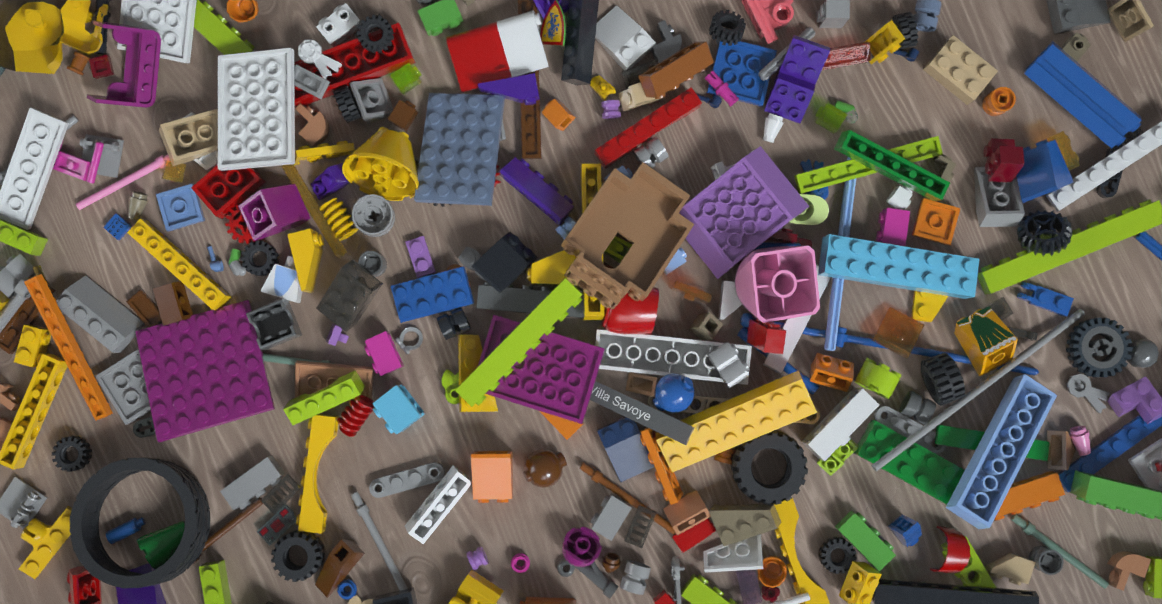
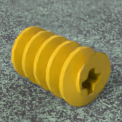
(338, 219)

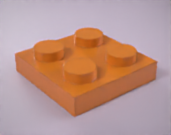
(936, 221)

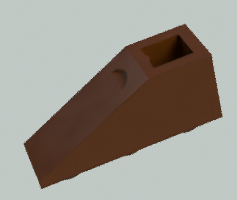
(338, 565)

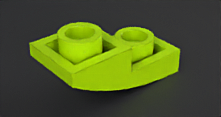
(838, 457)

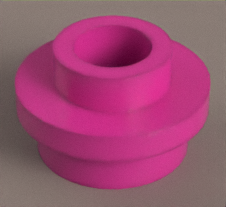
(520, 569)

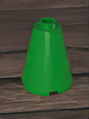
(161, 544)

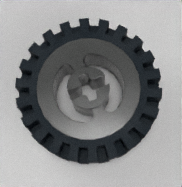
(1114, 346)

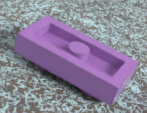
(420, 257)

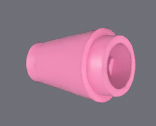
(1081, 439)

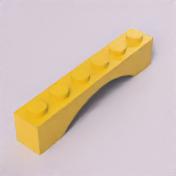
(313, 513)
(786, 532)

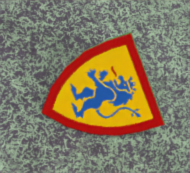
(553, 27)

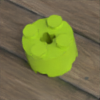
(877, 378)

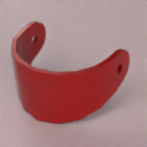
(957, 551)

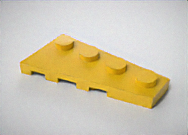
(468, 359)

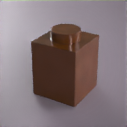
(403, 115)

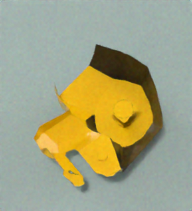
(36, 30)

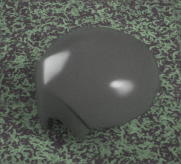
(1143, 353)

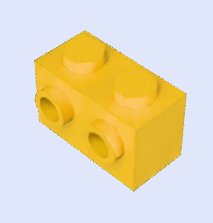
(32, 345)
(860, 583)

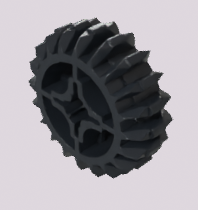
(1044, 236)

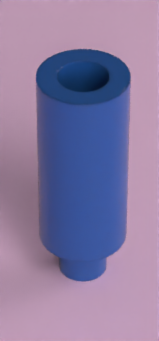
(124, 530)

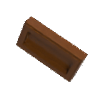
(145, 308)

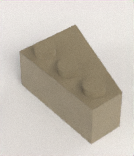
(743, 521)

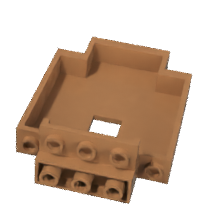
(642, 212)

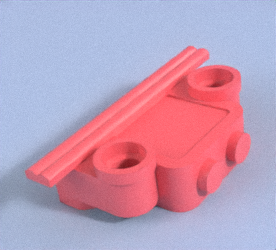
(768, 16)

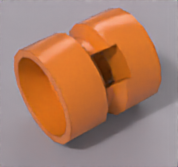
(999, 101)

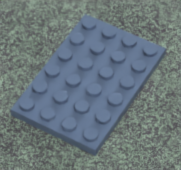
(460, 149)

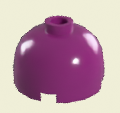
(581, 547)

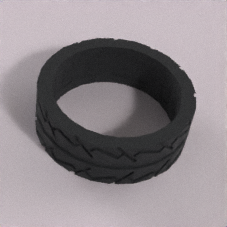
(86, 513)

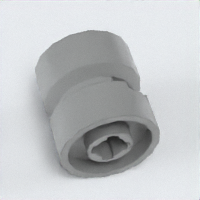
(651, 153)
(635, 577)

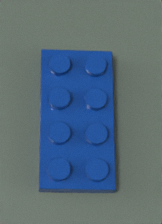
(432, 294)

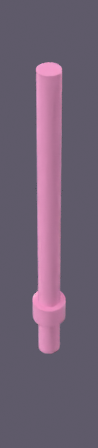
(159, 163)

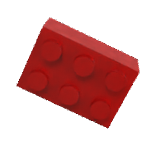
(227, 188)

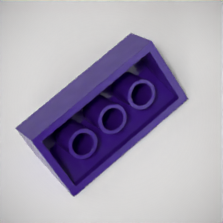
(537, 191)

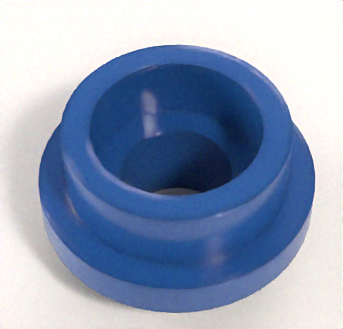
(347, 595)

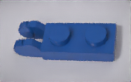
(1046, 299)

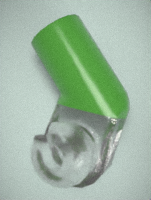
(849, 109)

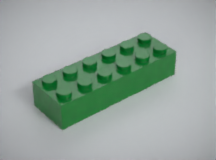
(914, 465)

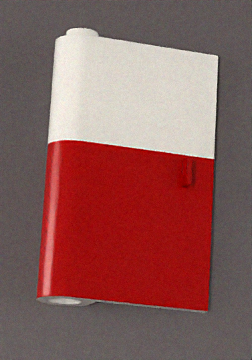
(497, 50)

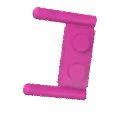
(78, 166)

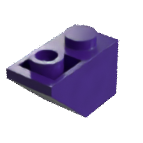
(329, 181)

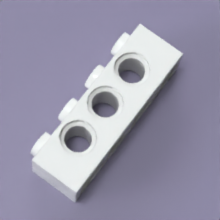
(438, 504)

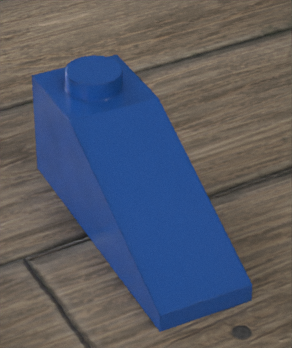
(906, 530)

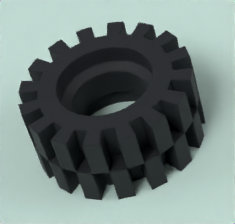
(729, 20)
(906, 24)
(367, 25)
(347, 104)
(249, 253)
(60, 453)
(828, 547)

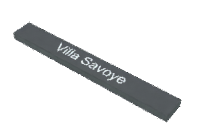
(641, 413)

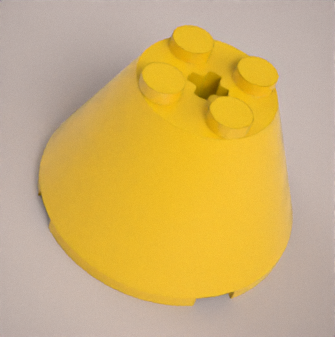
(384, 166)

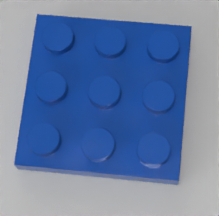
(740, 69)

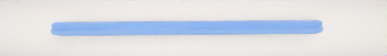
(837, 284)

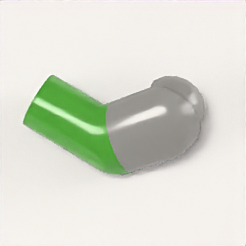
(234, 263)

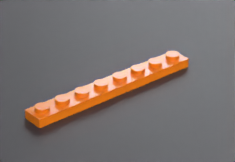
(68, 347)

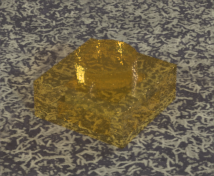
(173, 173)

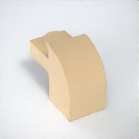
(635, 97)

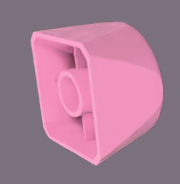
(778, 283)

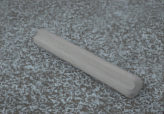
(776, 63)

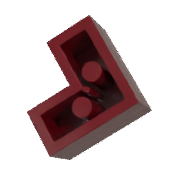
(1003, 160)

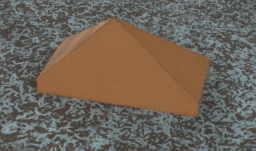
(642, 384)
(1060, 450)

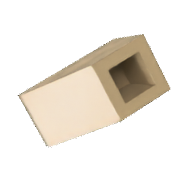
(1013, 567)

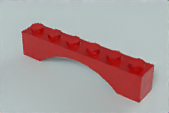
(647, 127)

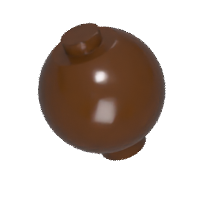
(544, 467)

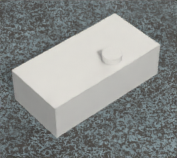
(840, 423)

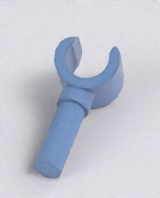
(215, 265)

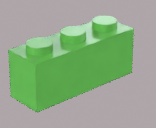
(866, 540)

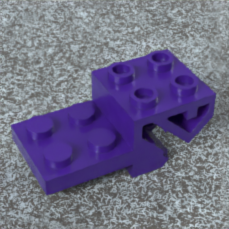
(797, 79)

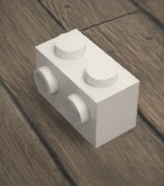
(339, 25)

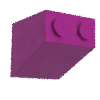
(274, 211)

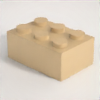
(960, 70)

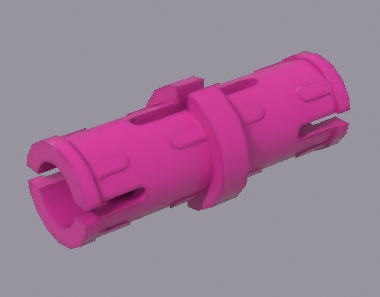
(721, 88)

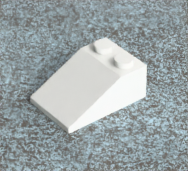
(623, 38)

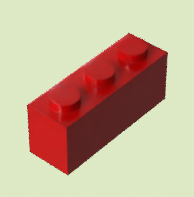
(766, 336)

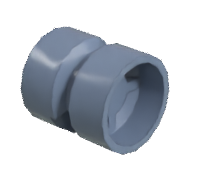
(926, 14)

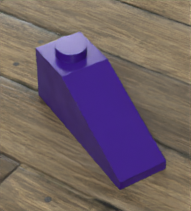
(518, 89)

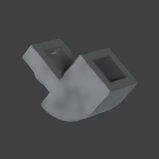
(669, 45)

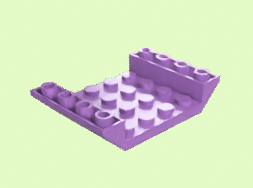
(740, 211)

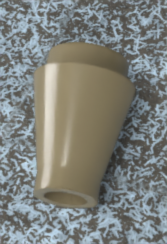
(137, 203)

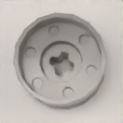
(363, 211)

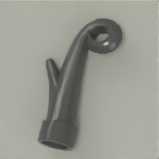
(593, 574)

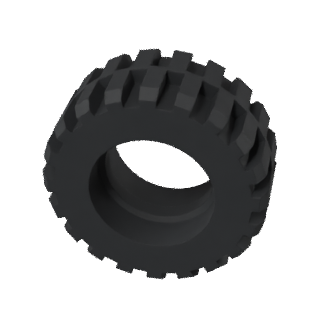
(783, 488)

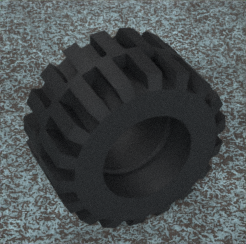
(942, 379)
(286, 566)

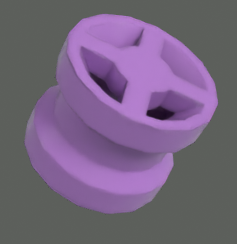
(611, 109)
(477, 558)

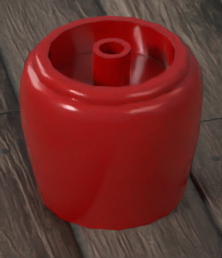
(632, 315)

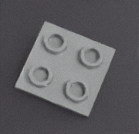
(110, 156)
(20, 503)

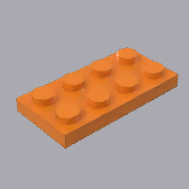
(672, 489)

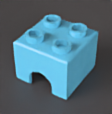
(398, 409)

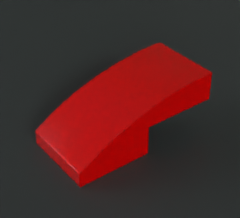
(694, 535)

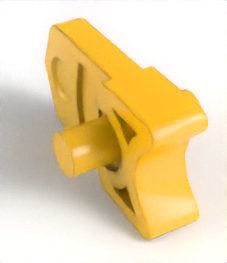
(602, 87)

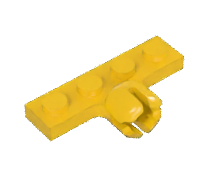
(45, 541)

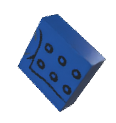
(117, 226)

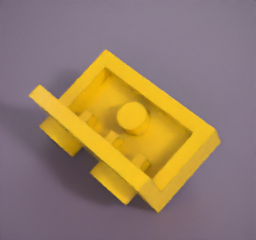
(884, 41)

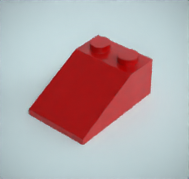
(83, 587)

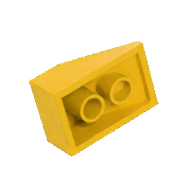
(306, 253)

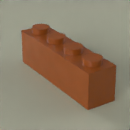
(676, 69)

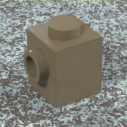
(1076, 46)
(706, 326)

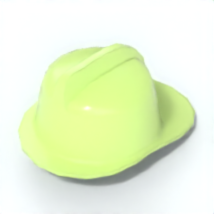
(815, 213)

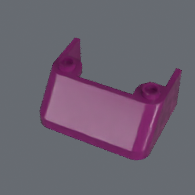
(140, 67)

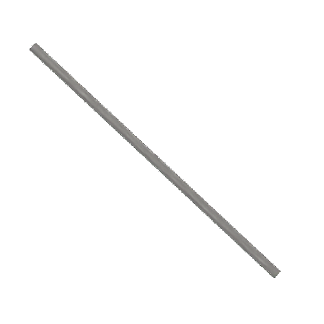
(977, 390)

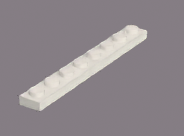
(1107, 167)

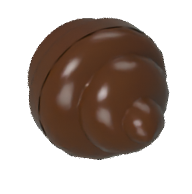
(610, 562)

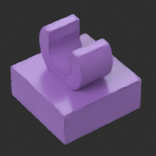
(336, 335)

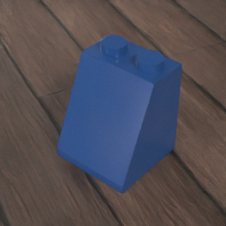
(1042, 171)

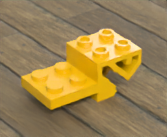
(477, 590)

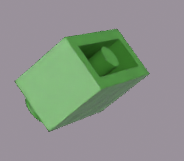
(440, 16)

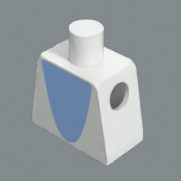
(283, 282)

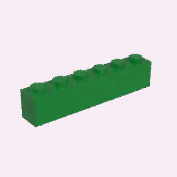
(891, 165)

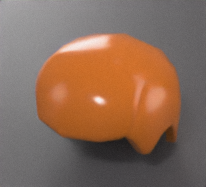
(242, 10)
(773, 571)

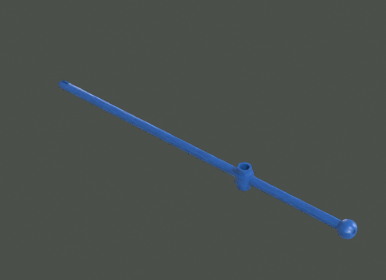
(843, 337)

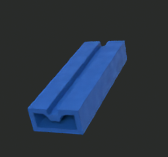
(1083, 95)

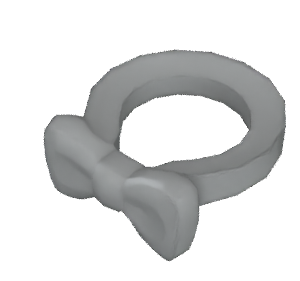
(407, 349)

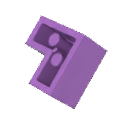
(1138, 396)

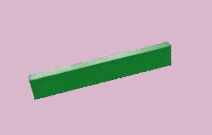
(971, 438)

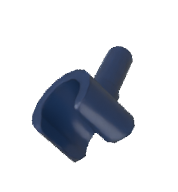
(910, 56)
(714, 102)

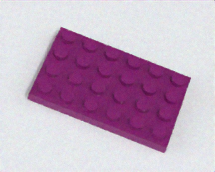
(552, 377)

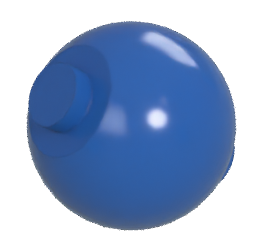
(673, 393)

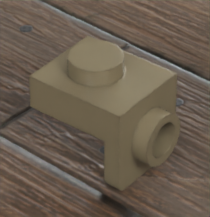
(947, 167)

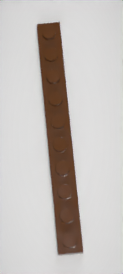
(530, 113)

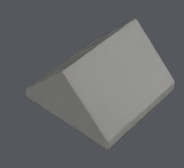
(372, 99)

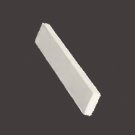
(794, 329)

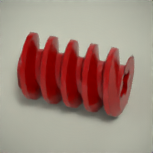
(355, 415)

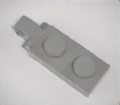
(310, 82)

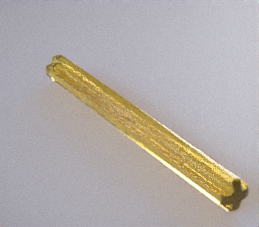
(314, 210)

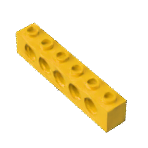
(179, 264)
(32, 411)

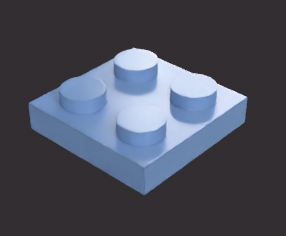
(180, 207)

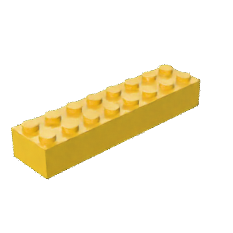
(739, 420)

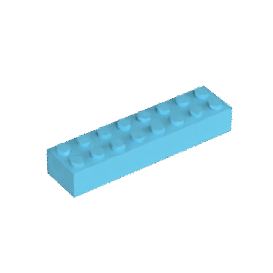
(898, 266)

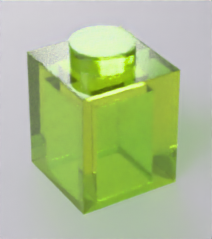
(406, 78)
(830, 118)

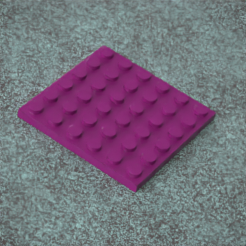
(204, 371)

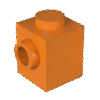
(558, 114)

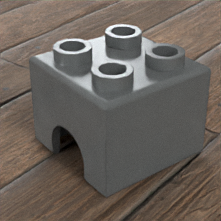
(274, 324)

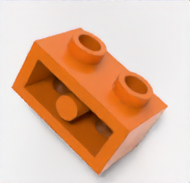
(832, 372)

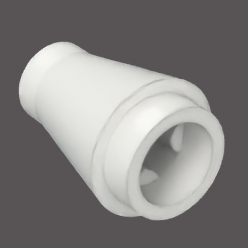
(772, 127)

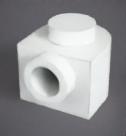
(900, 197)

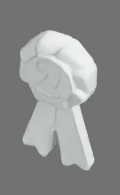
(311, 52)

